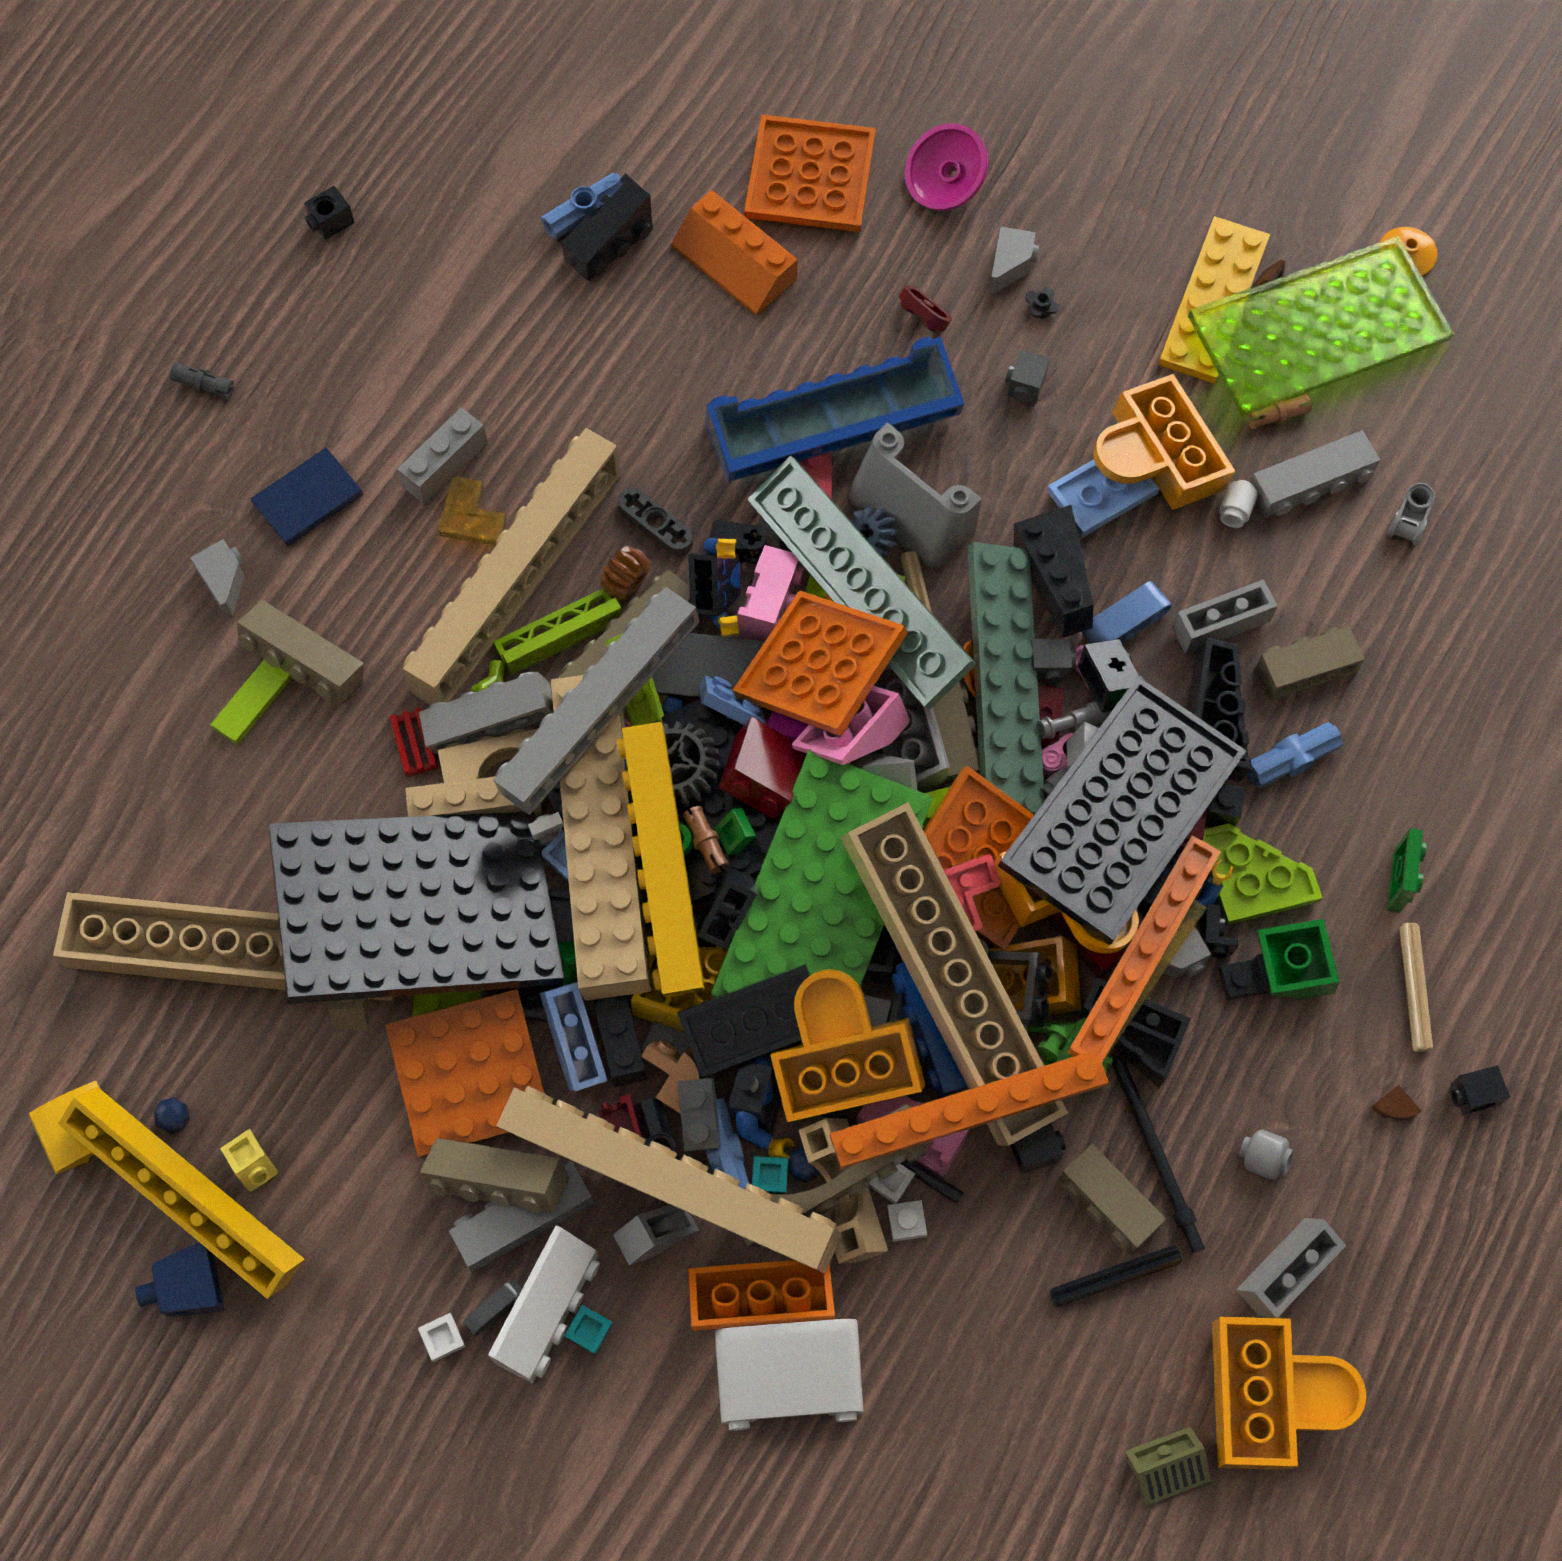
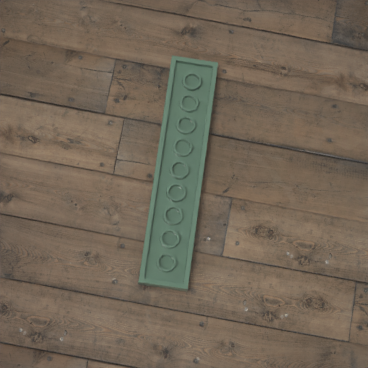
(860, 578)
(1004, 672)

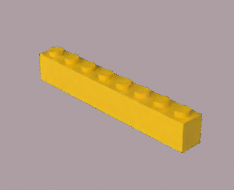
(662, 860)
(181, 1191)

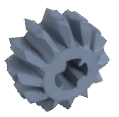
(882, 532)

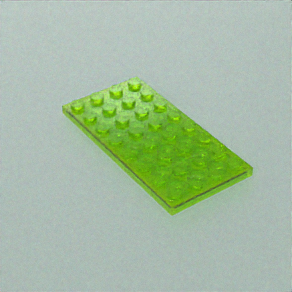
(1320, 325)

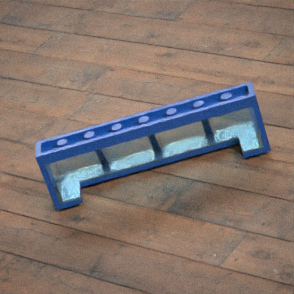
(833, 412)

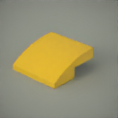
(59, 1145)

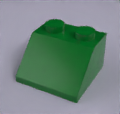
(1299, 960)

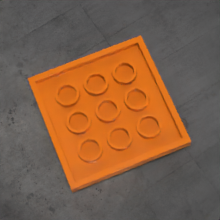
(810, 173)
(820, 662)
(976, 822)
(462, 1068)

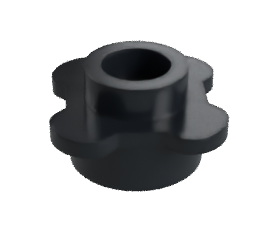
(1038, 309)

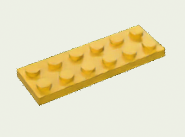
(1222, 269)

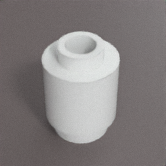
(1238, 503)

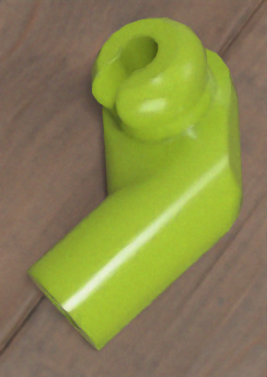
(496, 674)

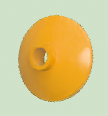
(1424, 249)

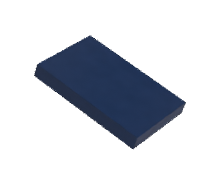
(306, 496)

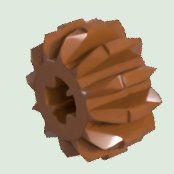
(625, 573)

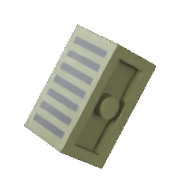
(1169, 1465)

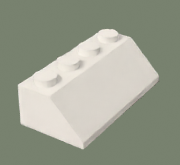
(544, 1305)

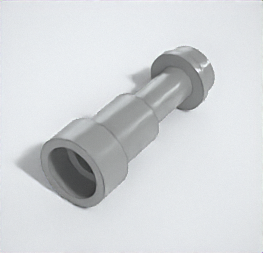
(1089, 714)

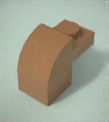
(678, 1067)

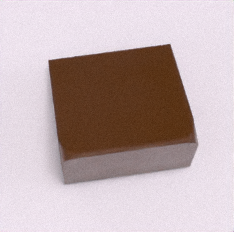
(1271, 273)

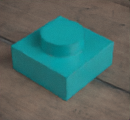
(770, 1174)
(588, 1329)

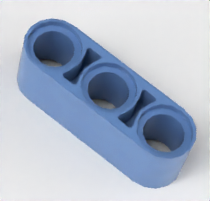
(1129, 615)

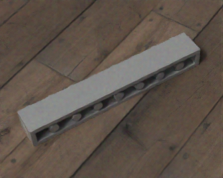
(596, 700)

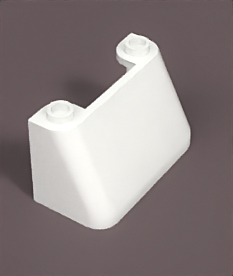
(789, 1371)

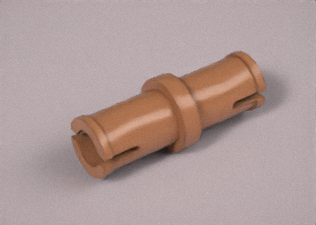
(1280, 411)
(705, 839)

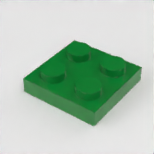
(1405, 873)

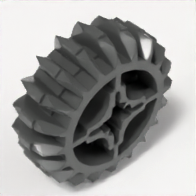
(696, 776)

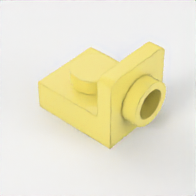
(249, 1160)

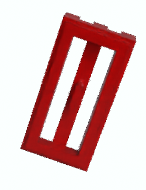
(406, 718)

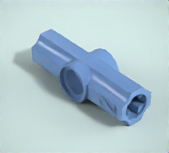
(572, 212)
(1294, 754)
(729, 1156)

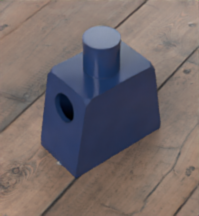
(184, 1284)

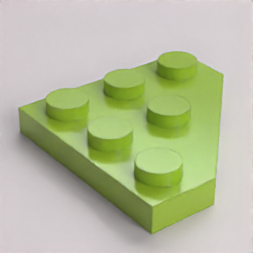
(1261, 877)

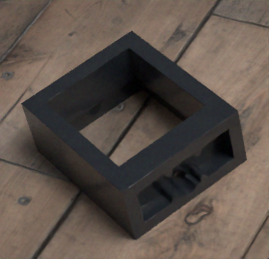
(1039, 976)

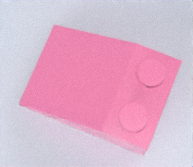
(872, 727)

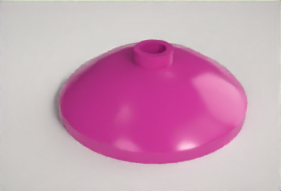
(936, 157)

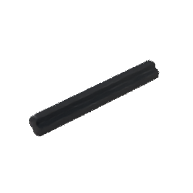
(1115, 1276)

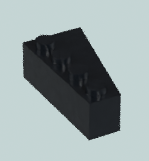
(1058, 568)
(1218, 698)

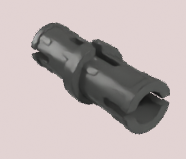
(202, 380)

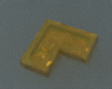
(462, 517)

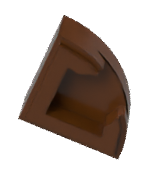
(1396, 1105)

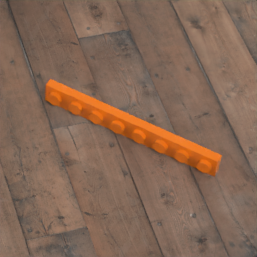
(1145, 949)
(968, 1109)

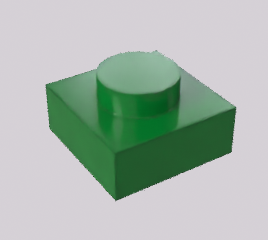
(735, 831)

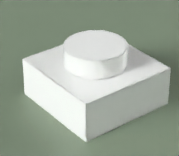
(546, 828)
(894, 1185)
(906, 1220)
(441, 1337)

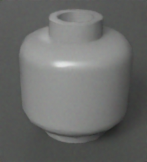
(1266, 1154)

